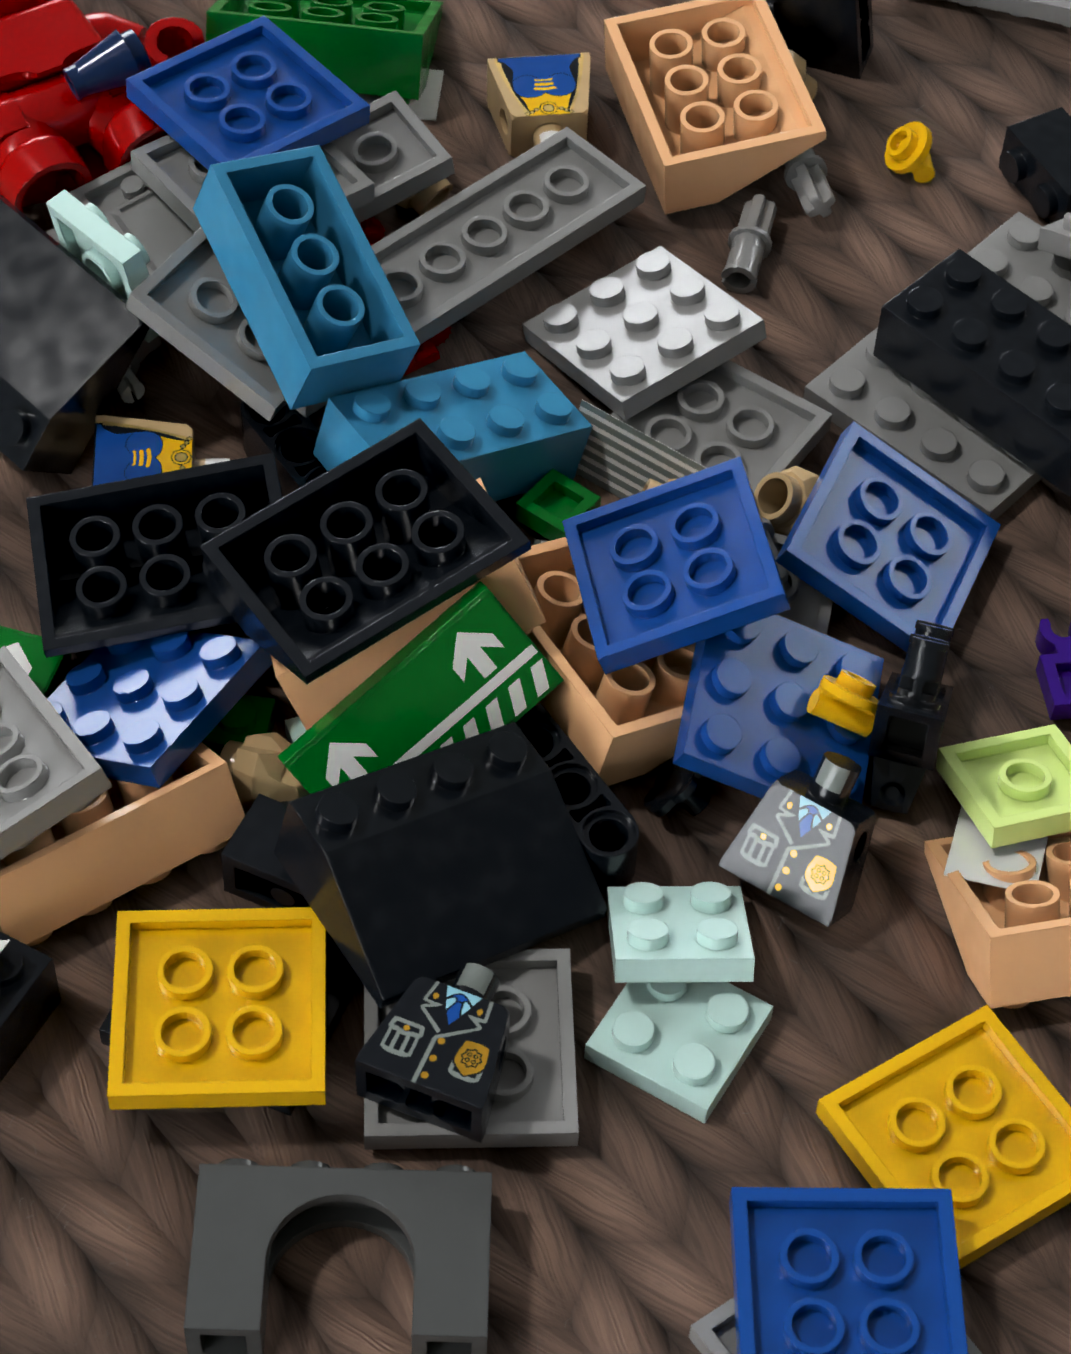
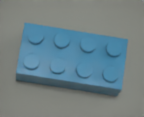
(304, 275)
(492, 415)

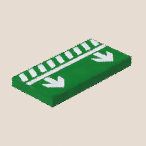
(444, 686)

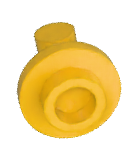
(910, 151)
(845, 702)

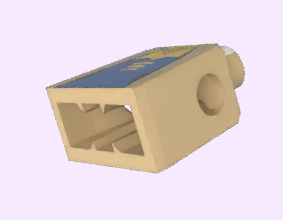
(538, 97)
(141, 448)

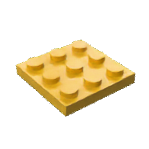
(218, 1009)
(964, 1118)

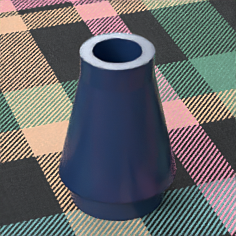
(107, 65)

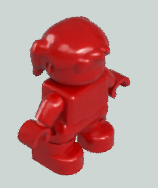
(44, 131)

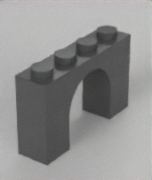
(257, 1212)

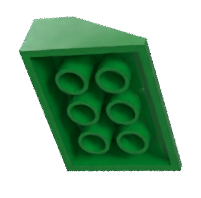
(362, 42)

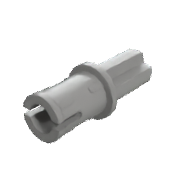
(807, 177)
(749, 245)

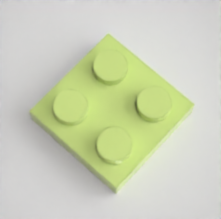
(1012, 783)

